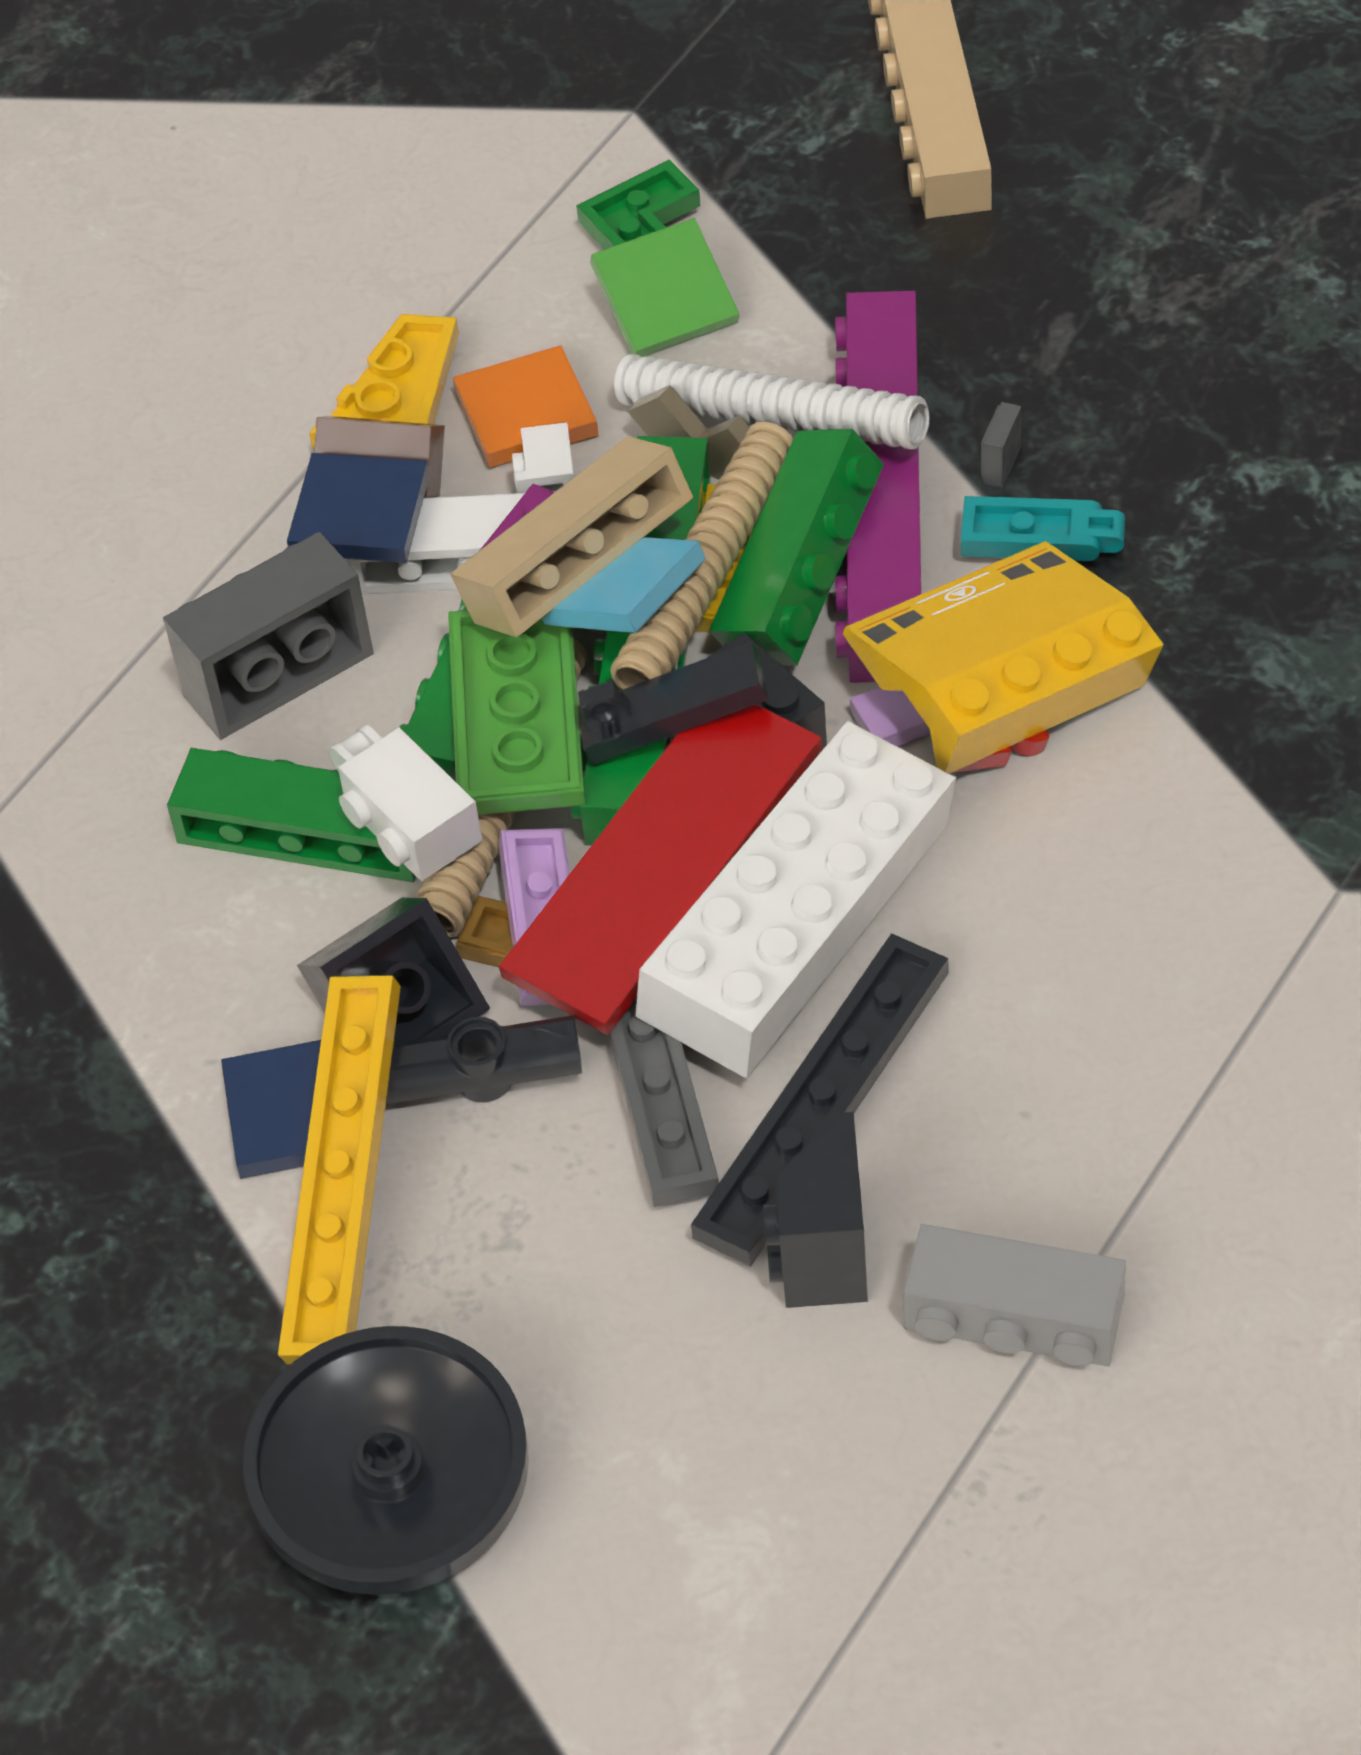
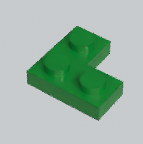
(638, 205)

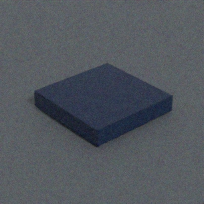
(361, 505)
(271, 1106)

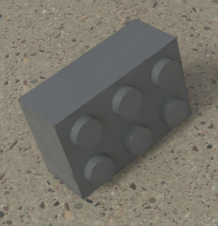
(269, 635)

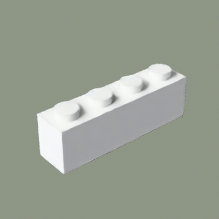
(445, 538)

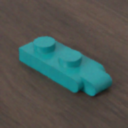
(1009, 525)

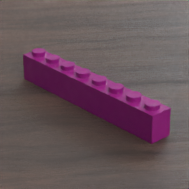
(886, 546)

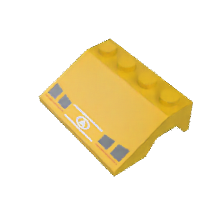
(1007, 651)

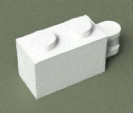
(404, 800)

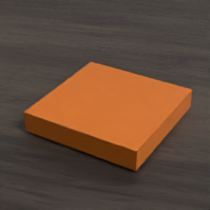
(521, 395)

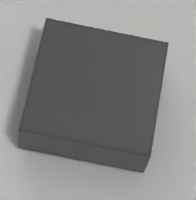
(1001, 444)

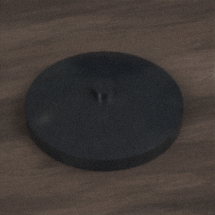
(385, 1460)

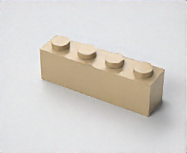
(571, 536)

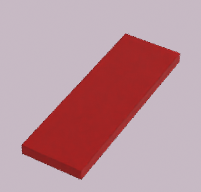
(657, 861)

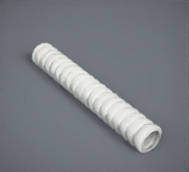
(777, 400)

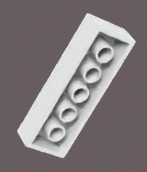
(794, 899)

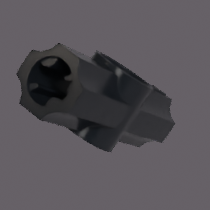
(512, 1052)

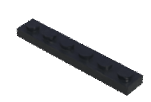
(827, 1083)

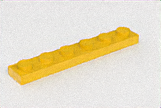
(340, 1163)

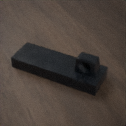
(669, 704)

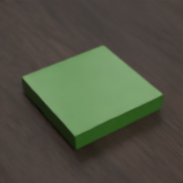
(664, 288)

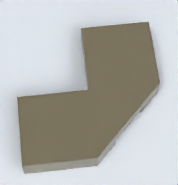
(668, 415)

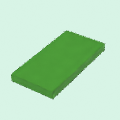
(515, 716)

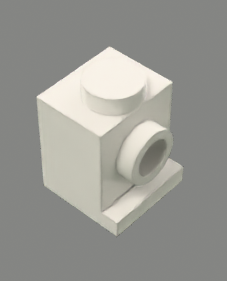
(544, 458)

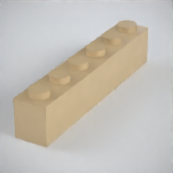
(935, 104)

